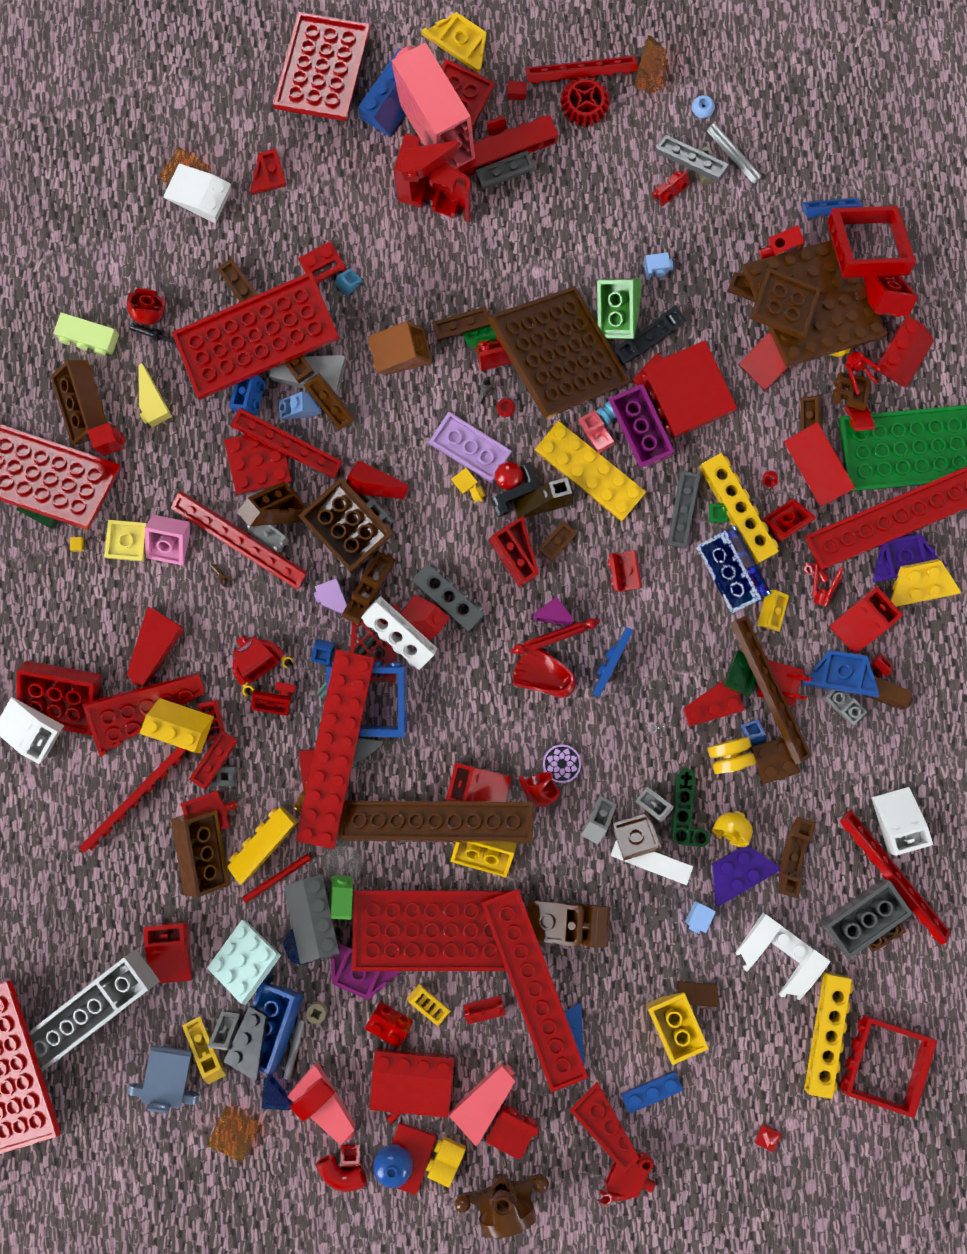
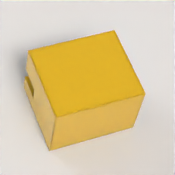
(76, 544)

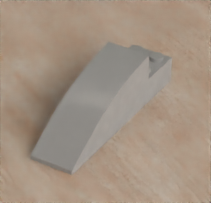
(91, 1008)

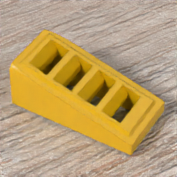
(416, 993)

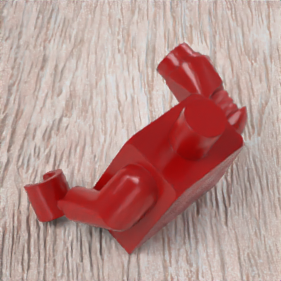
(628, 1185)

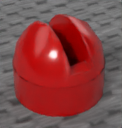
(767, 478)

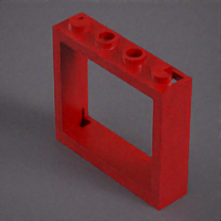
(870, 267)
(917, 1078)

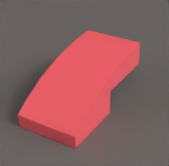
(596, 431)

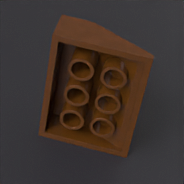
(346, 525)

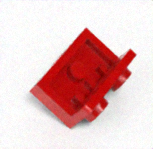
(625, 571)
(389, 1025)

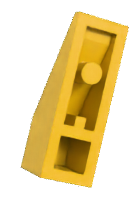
(206, 1058)

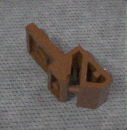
(570, 923)

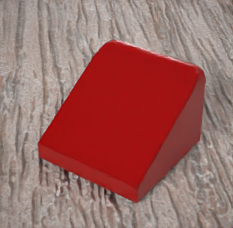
(516, 90)
(496, 126)
(350, 1156)

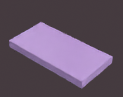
(469, 446)

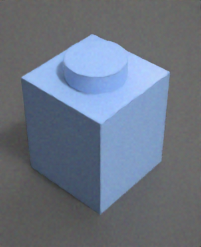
(700, 917)

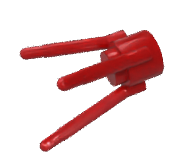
(856, 362)
(824, 596)

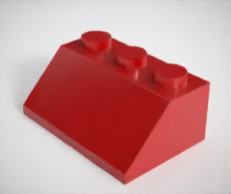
(905, 351)

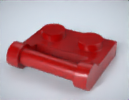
(320, 258)

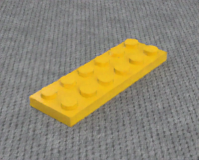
(590, 471)

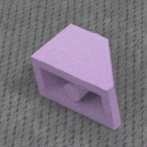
(331, 596)

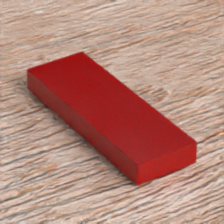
(213, 760)

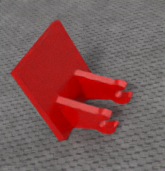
(788, 680)

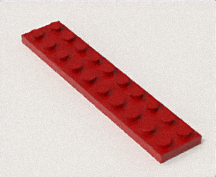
(889, 520)
(335, 749)
(534, 990)

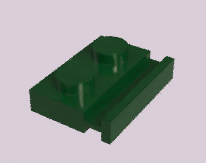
(739, 675)

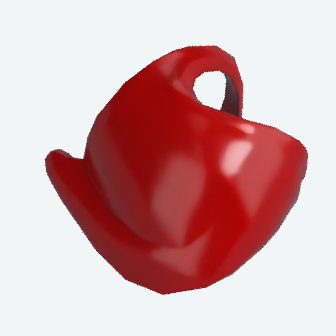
(540, 789)

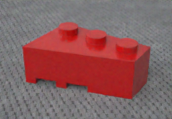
(515, 551)

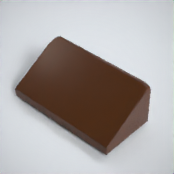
(811, 411)
(700, 993)

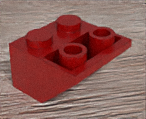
(491, 354)

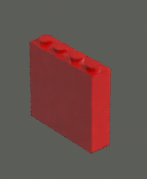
(688, 390)

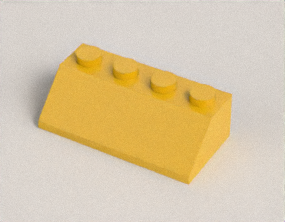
(262, 845)

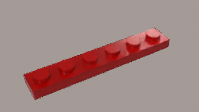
(575, 69)
(286, 443)

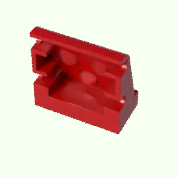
(444, 186)

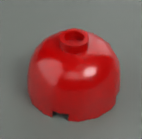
(145, 306)

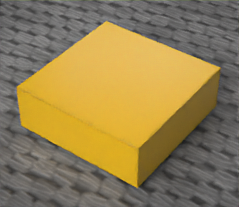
(464, 481)

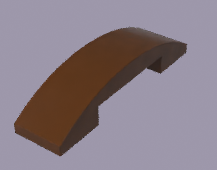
(793, 857)

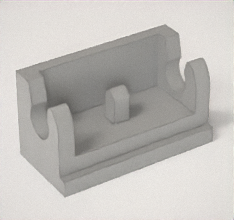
(269, 536)

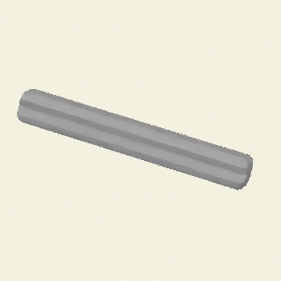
(734, 153)

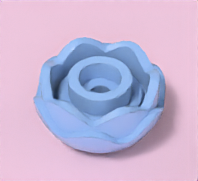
(703, 112)

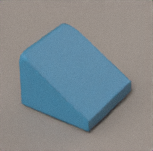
(348, 281)

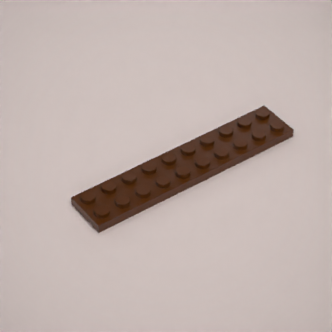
(437, 821)

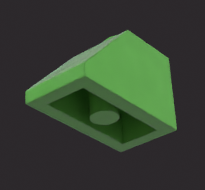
(341, 897)

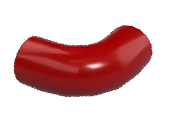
(338, 1178)

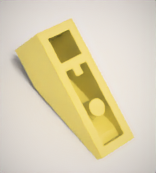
(150, 400)

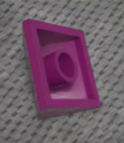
(554, 613)

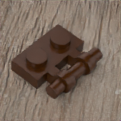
(853, 400)

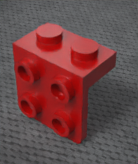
(512, 1132)

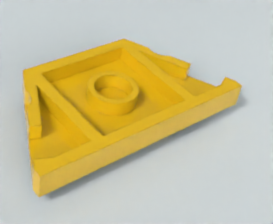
(459, 39)
(922, 583)

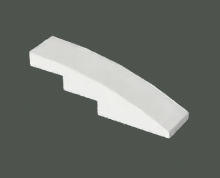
(658, 864)

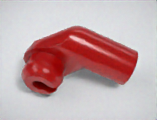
(809, 569)

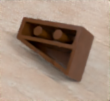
(272, 507)

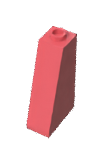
(478, 1108)
(333, 1115)

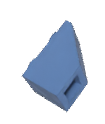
(299, 406)

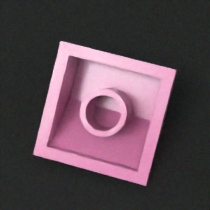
(167, 539)

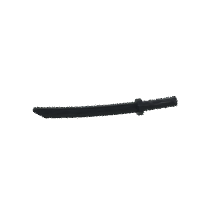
(156, 335)

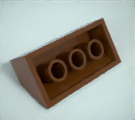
(78, 399)
(200, 853)

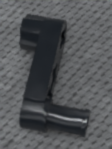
(502, 501)

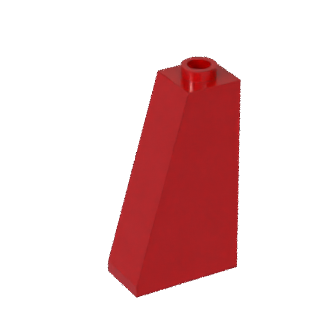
(153, 645)

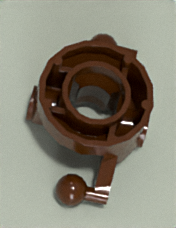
(507, 1209)

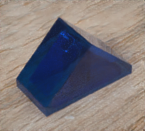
(274, 1095)

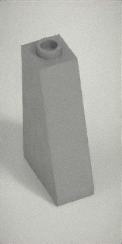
(329, 367)

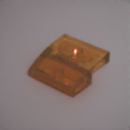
(233, 1134)

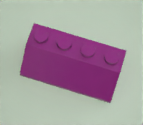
(641, 426)

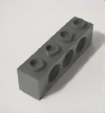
(422, 581)

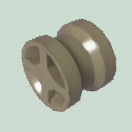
(319, 1009)

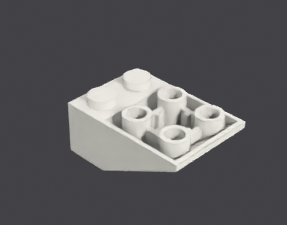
(28, 730)
(901, 822)

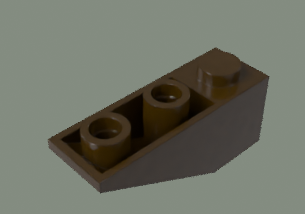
(546, 498)

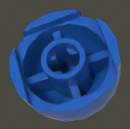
(393, 1166)

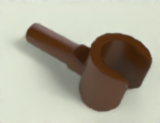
(220, 575)

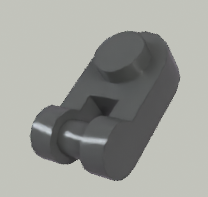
(217, 781)

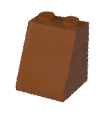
(399, 348)

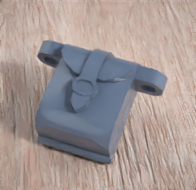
(165, 1080)

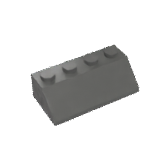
(866, 918)
(311, 919)

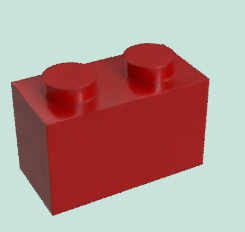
(106, 439)

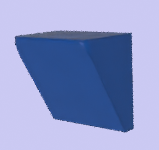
(322, 651)
(754, 731)

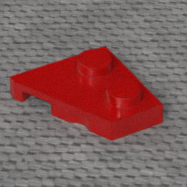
(268, 172)

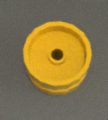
(732, 756)

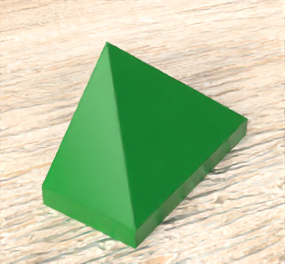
(472, 338)

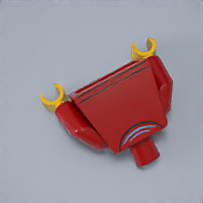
(255, 659)

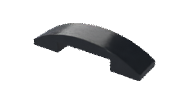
(650, 335)

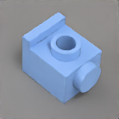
(657, 265)

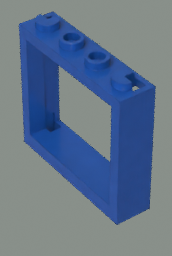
(383, 730)

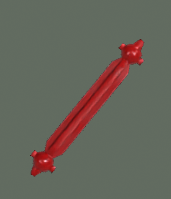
(555, 636)

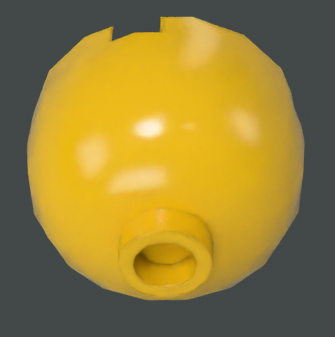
(734, 828)

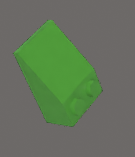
(618, 306)

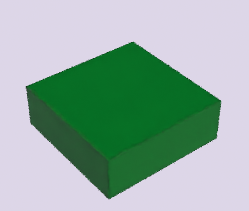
(717, 514)

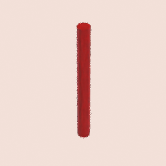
(276, 878)

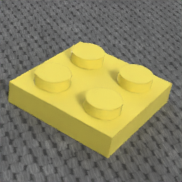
(125, 540)

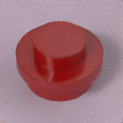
(505, 407)

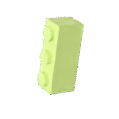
(86, 334)

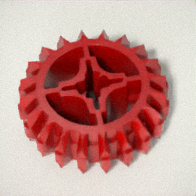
(587, 111)

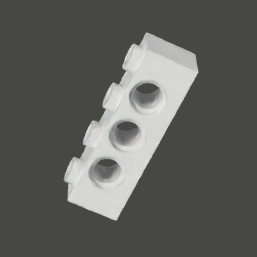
(398, 623)

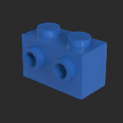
(248, 395)

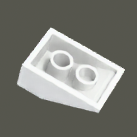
(198, 192)

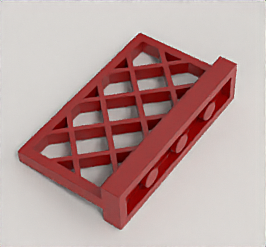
(390, 654)

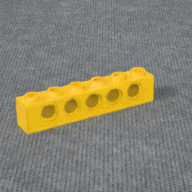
(722, 464)
(823, 1024)

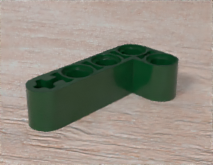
(687, 806)

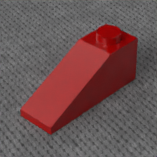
(422, 160)
(373, 482)

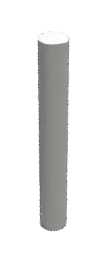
(294, 1049)

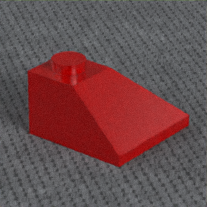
(424, 616)

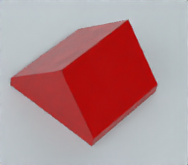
(787, 520)

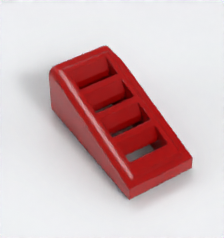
(217, 710)

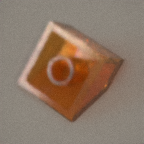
(650, 67)

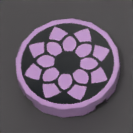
(562, 763)

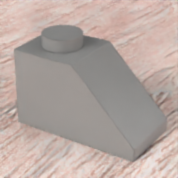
(599, 820)

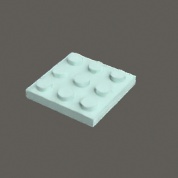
(244, 962)

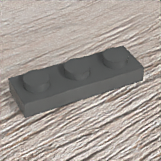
(504, 170)

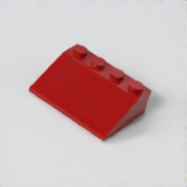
(58, 693)
(411, 1082)

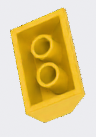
(177, 725)
(487, 857)
(677, 1027)

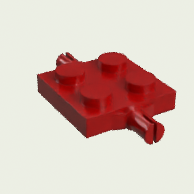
(210, 802)

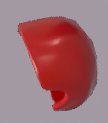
(508, 475)

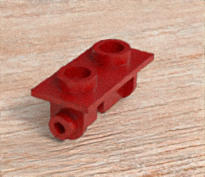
(678, 182)
(484, 1009)

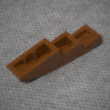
(369, 587)

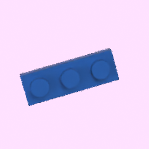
(815, 208)
(651, 1092)

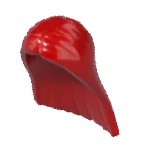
(544, 674)

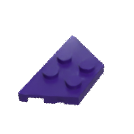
(900, 553)
(739, 872)

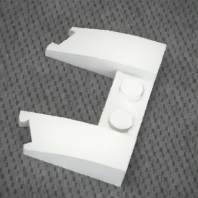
(769, 931)

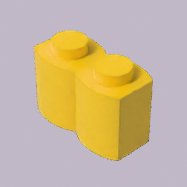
(446, 1161)

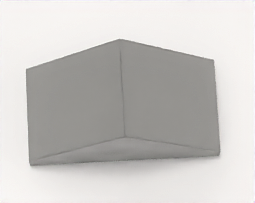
(654, 804)
(225, 1031)

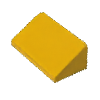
(773, 610)

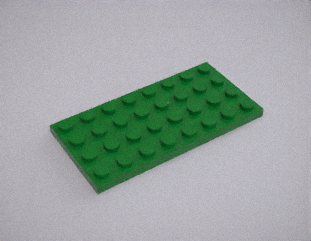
(905, 447)

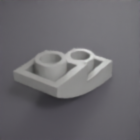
(845, 706)

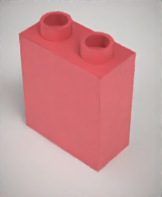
(432, 102)

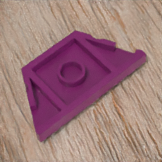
(357, 982)

